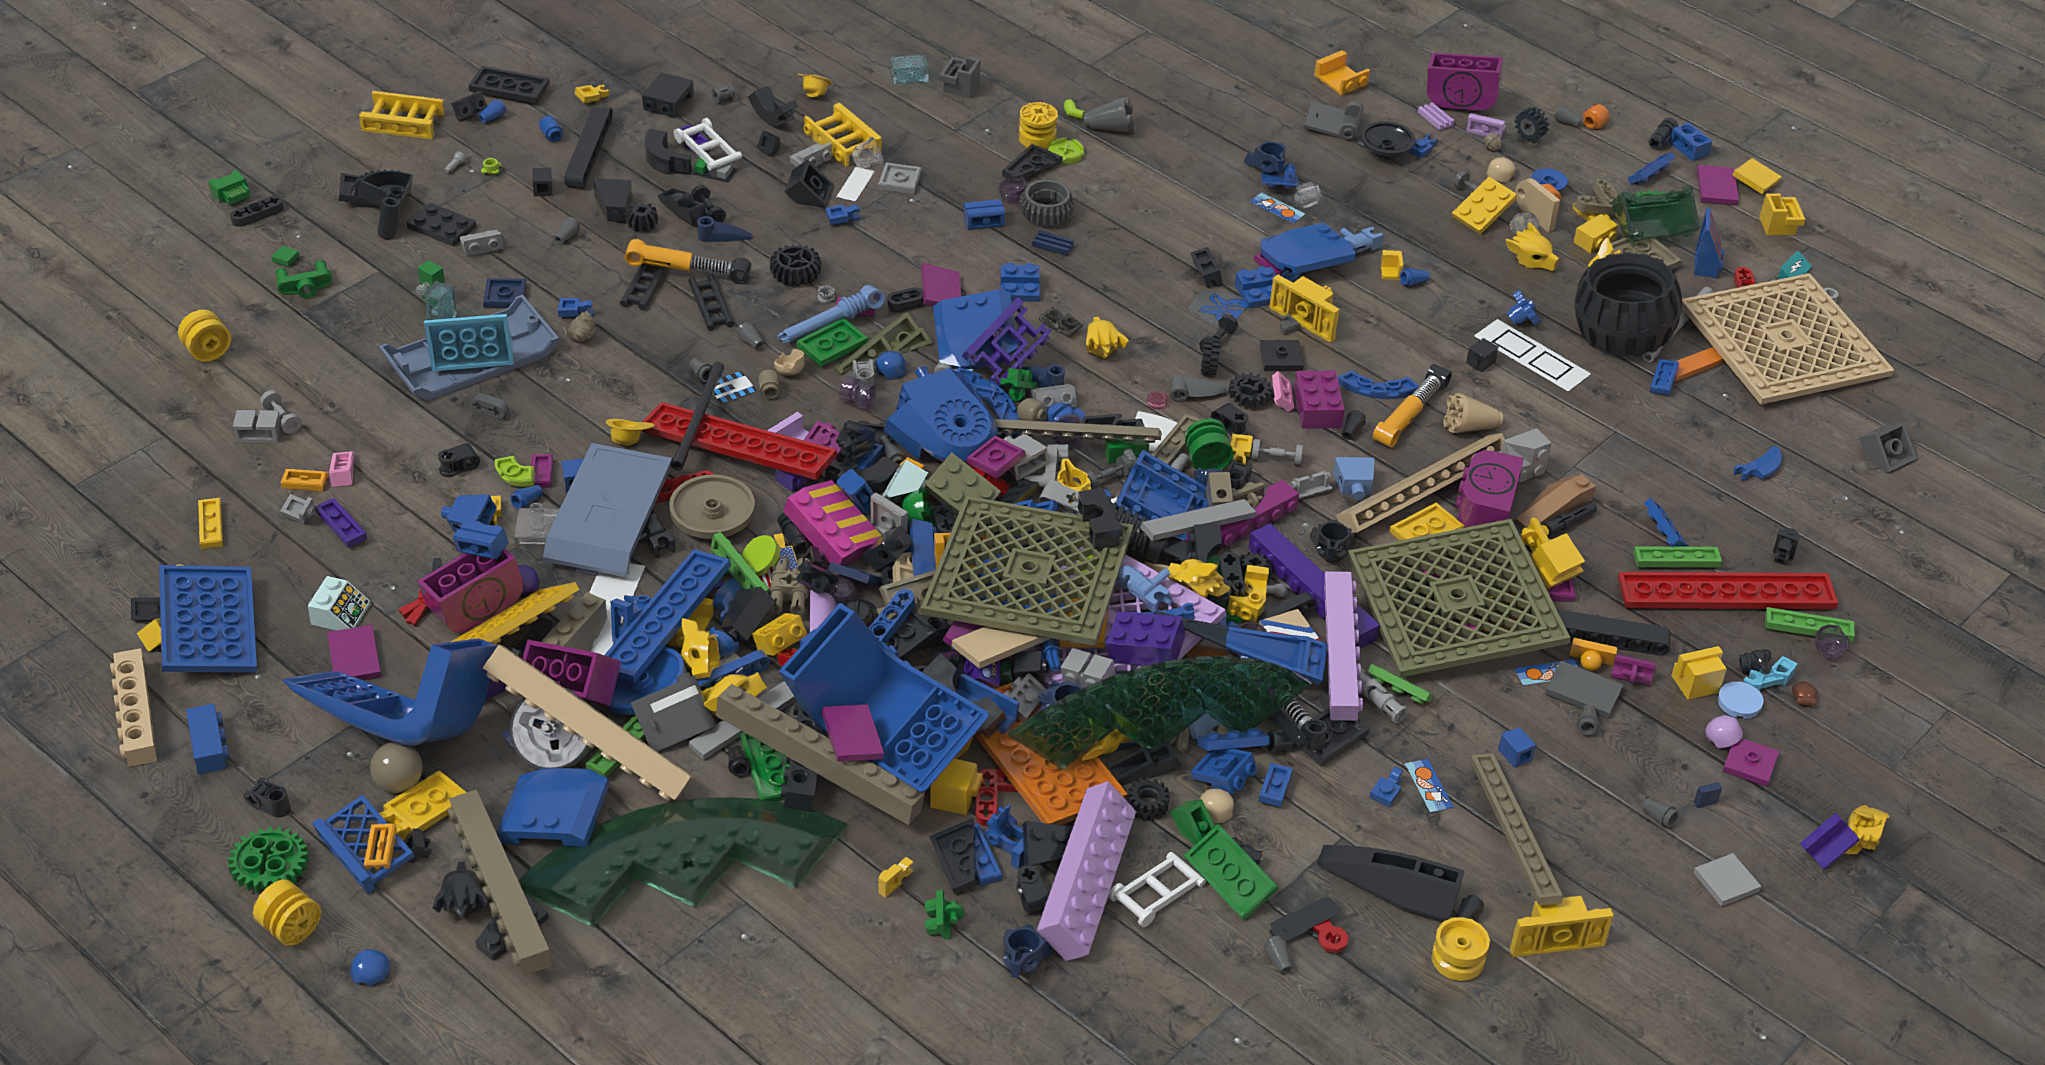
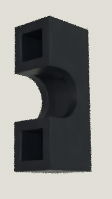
(1103, 524)

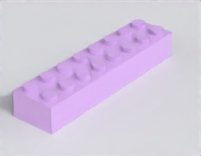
(1086, 871)

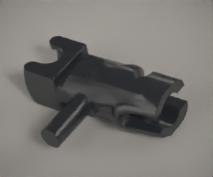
(657, 535)

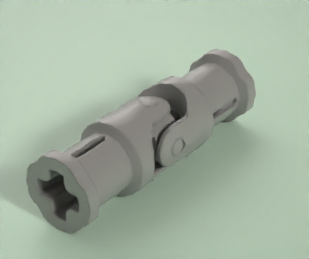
(1384, 701)

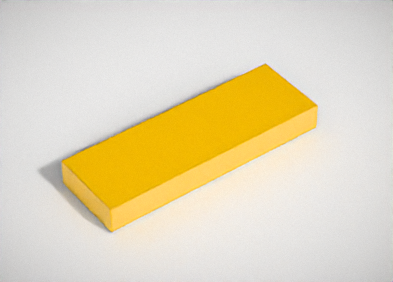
(210, 523)

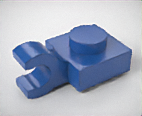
(840, 214)
(573, 306)
(1387, 789)

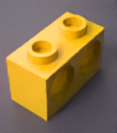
(779, 634)

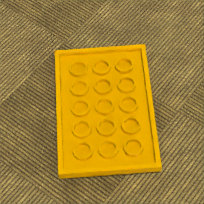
(520, 613)

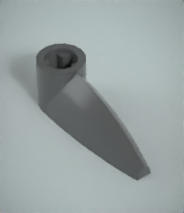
(1185, 386)

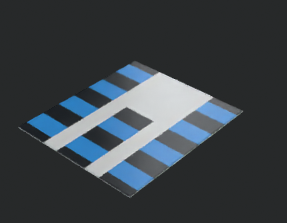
(733, 387)

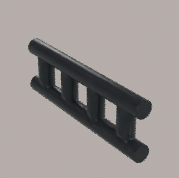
(648, 289)
(706, 309)

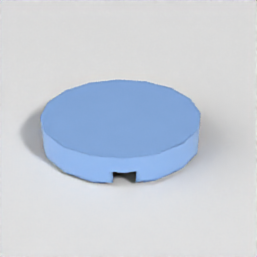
(1740, 700)

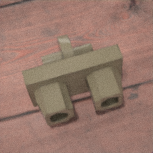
(1250, 492)

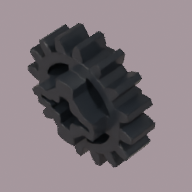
(1250, 389)

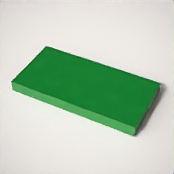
(766, 767)
(1231, 872)

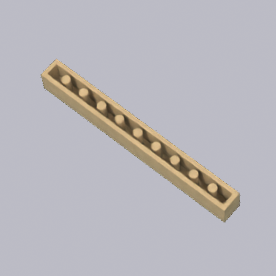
(1416, 486)
(587, 722)

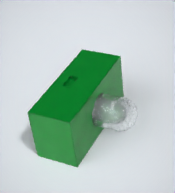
(428, 274)
(1118, 447)

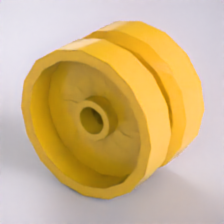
(204, 335)
(1460, 949)

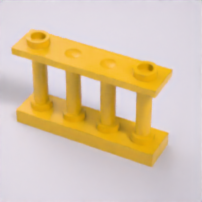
(847, 122)
(399, 125)

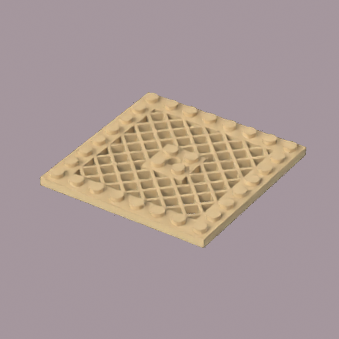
(1786, 338)

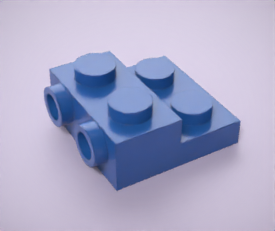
(1021, 281)
(1255, 286)
(1225, 769)

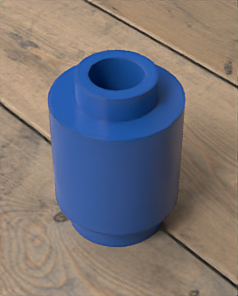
(551, 129)

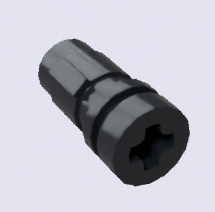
(1663, 133)
(793, 534)

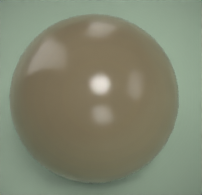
(396, 767)

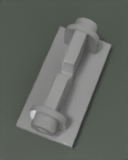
(1315, 485)

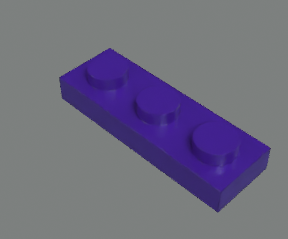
(341, 522)

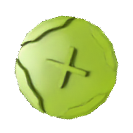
(1070, 150)
(761, 554)

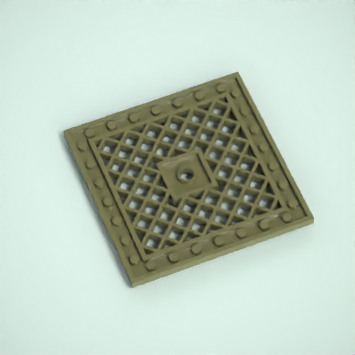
(975, 513)
(1411, 659)

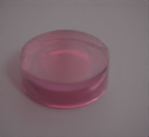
(1157, 400)

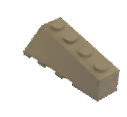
(580, 624)

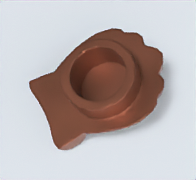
(1805, 693)

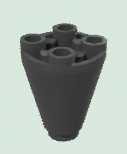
(1111, 116)

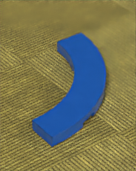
(994, 396)

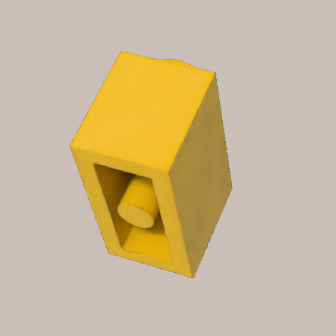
(1594, 232)

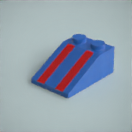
(1708, 249)

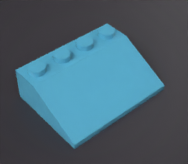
(469, 342)

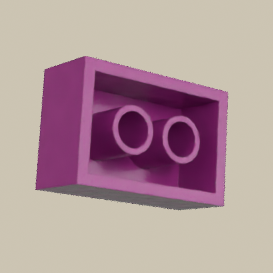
(1318, 399)

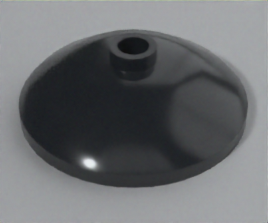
(1387, 138)

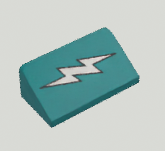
(1794, 266)

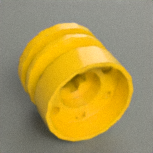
(1037, 124)
(287, 912)

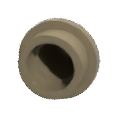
(1492, 141)

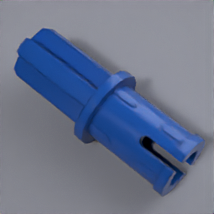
(1051, 653)

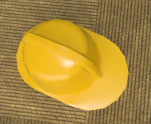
(815, 85)
(626, 431)

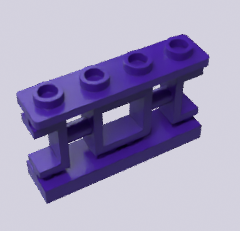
(996, 332)

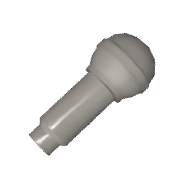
(459, 158)
(1278, 590)

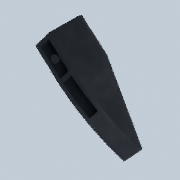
(1397, 878)

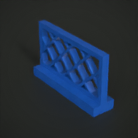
(343, 850)

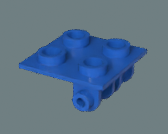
(1289, 178)

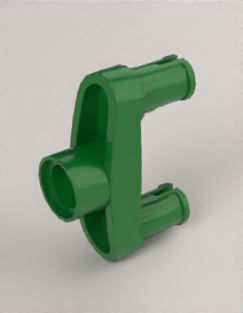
(304, 283)

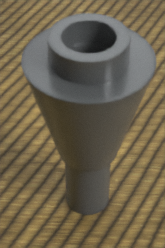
(892, 451)

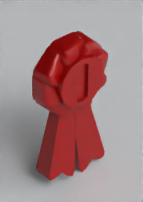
(414, 610)
(1330, 937)

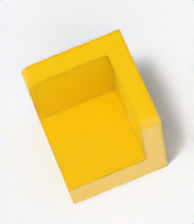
(1391, 264)
(151, 635)

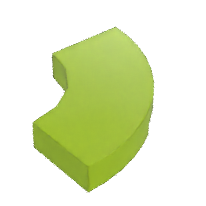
(514, 473)

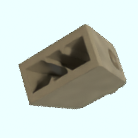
(1216, 482)

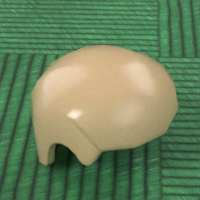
(1501, 169)
(790, 364)
(1218, 804)

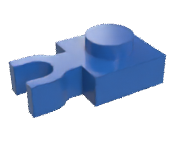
(1423, 147)

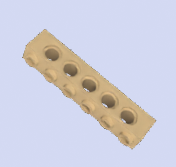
(134, 708)

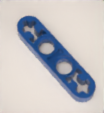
(893, 606)
(751, 664)

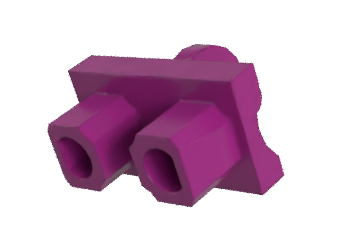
(1633, 669)

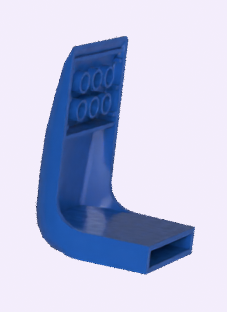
(444, 707)
(914, 715)

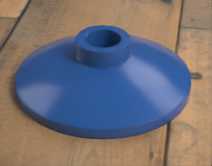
(1550, 176)

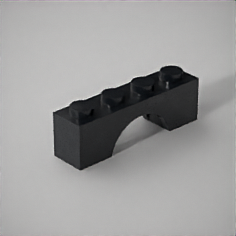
(1206, 544)
(948, 675)

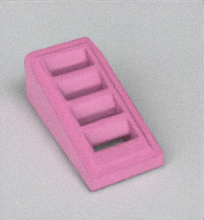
(342, 469)

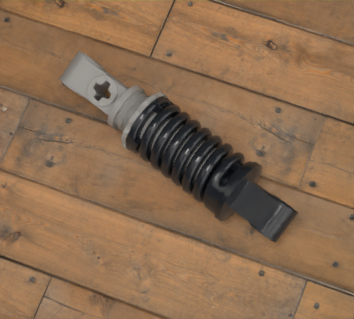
(1169, 549)

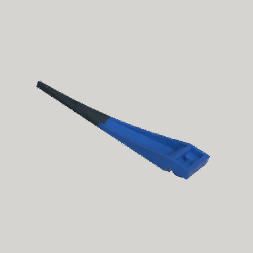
(1292, 652)

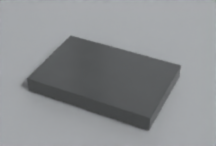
(1584, 687)

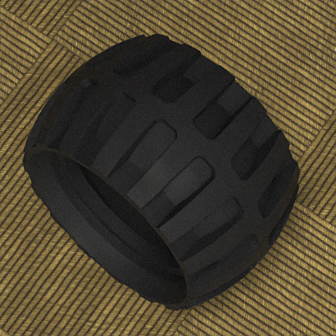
(1628, 304)

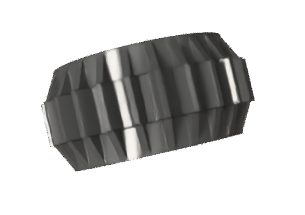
(1046, 215)

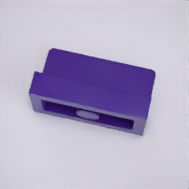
(1830, 841)

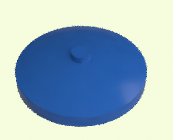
(658, 675)

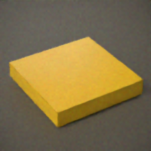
(1757, 176)

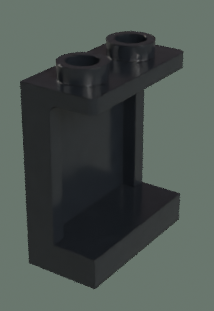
(666, 94)

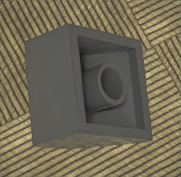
(1889, 446)

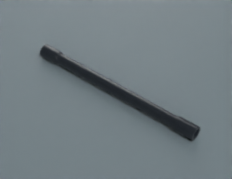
(682, 453)

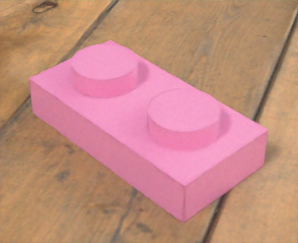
(1282, 392)

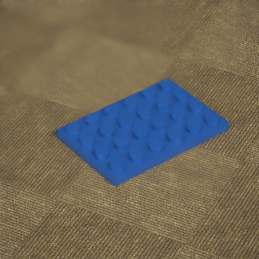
(207, 619)

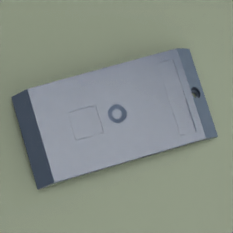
(531, 342)
(606, 510)

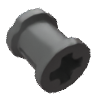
(723, 93)

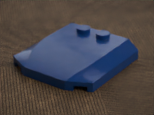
(1307, 249)
(964, 319)
(1160, 490)
(554, 806)

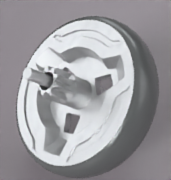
(534, 744)

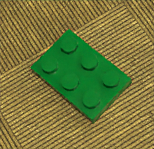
(832, 342)

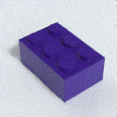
(1145, 638)

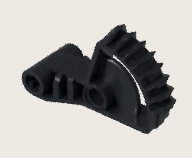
(390, 192)

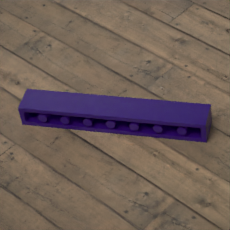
(1304, 576)

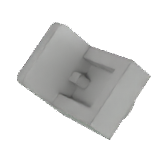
(298, 509)

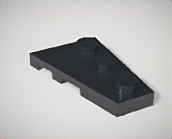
(1030, 162)
(1044, 842)
(957, 854)
(492, 942)

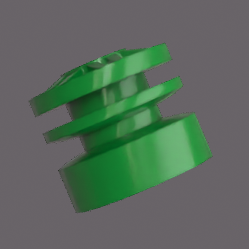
(1208, 444)

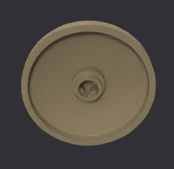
(712, 506)

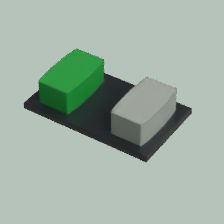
(721, 173)

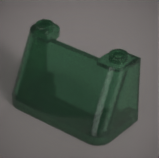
(1657, 214)

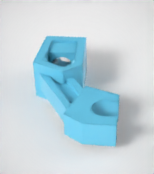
(1780, 674)

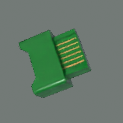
(230, 188)

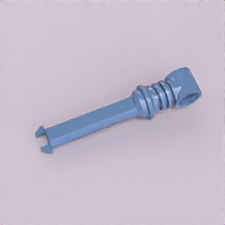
(846, 308)

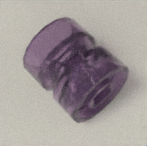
(857, 392)

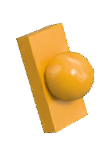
(1592, 654)

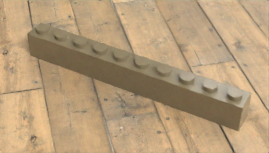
(817, 754)
(499, 883)

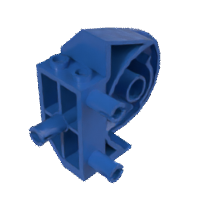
(940, 416)

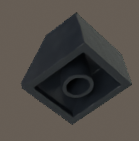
(808, 185)

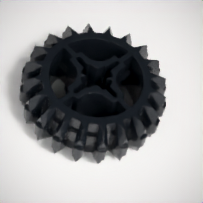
(795, 265)

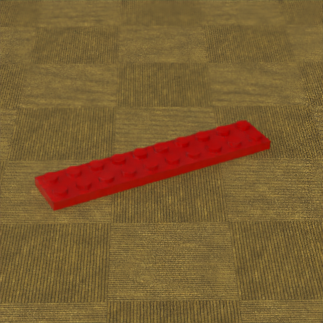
(743, 441)
(1727, 590)

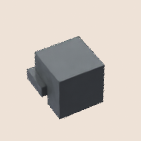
(961, 76)

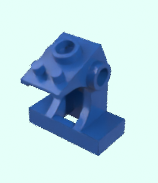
(628, 609)
(999, 830)

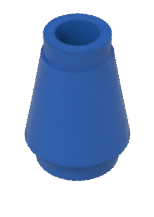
(492, 111)
(1413, 276)
(526, 496)

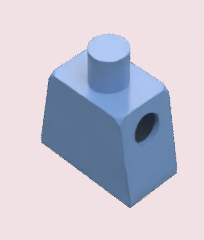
(1354, 475)

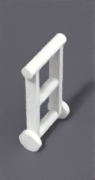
(706, 126)
(1147, 915)

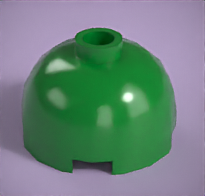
(918, 506)

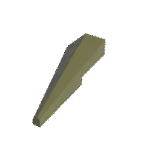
(898, 336)

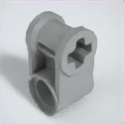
(863, 370)

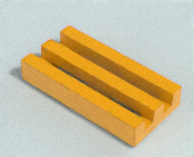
(304, 480)
(386, 861)

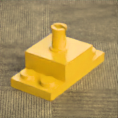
(1307, 304)
(1561, 928)

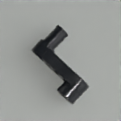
(1230, 568)

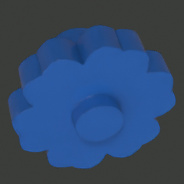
(1523, 310)

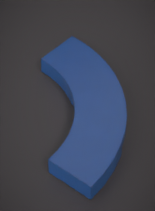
(1389, 390)

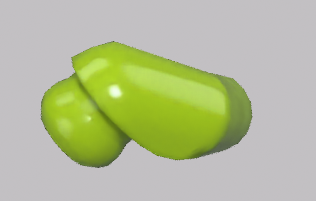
(1071, 110)

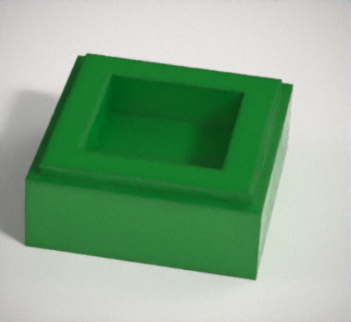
(285, 256)

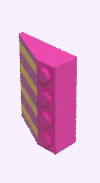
(831, 522)

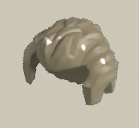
(581, 328)

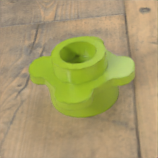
(490, 166)

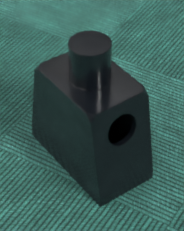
(892, 542)

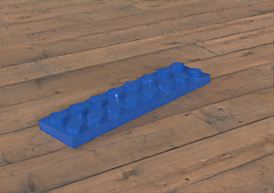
(665, 612)

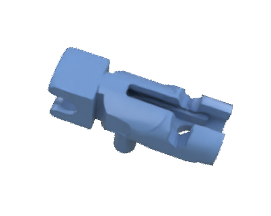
(1364, 240)
(1147, 590)

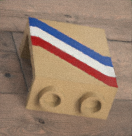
(1289, 623)

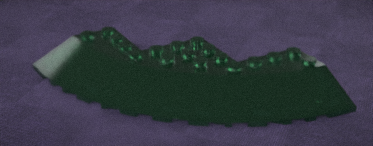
(1159, 704)
(681, 852)

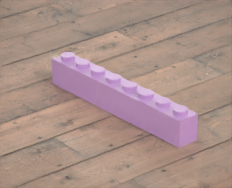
(1341, 646)

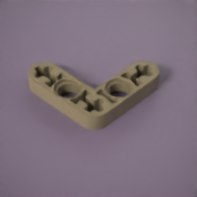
(1600, 204)

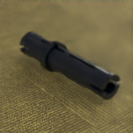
(1563, 521)

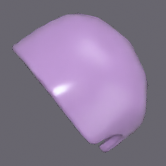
(1724, 731)

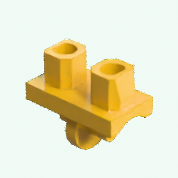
(1534, 534)

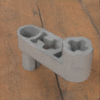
(1056, 454)

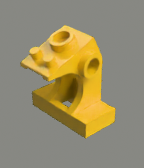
(1254, 601)

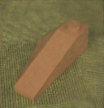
(1557, 499)

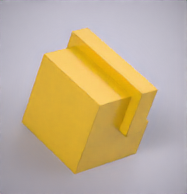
(1781, 215)
(1557, 561)
(1700, 672)
(955, 787)

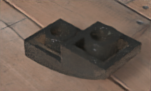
(1058, 322)

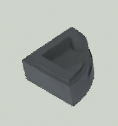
(1288, 324)

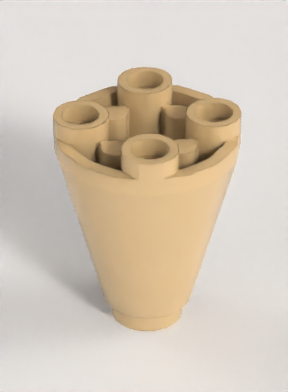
(1469, 414)

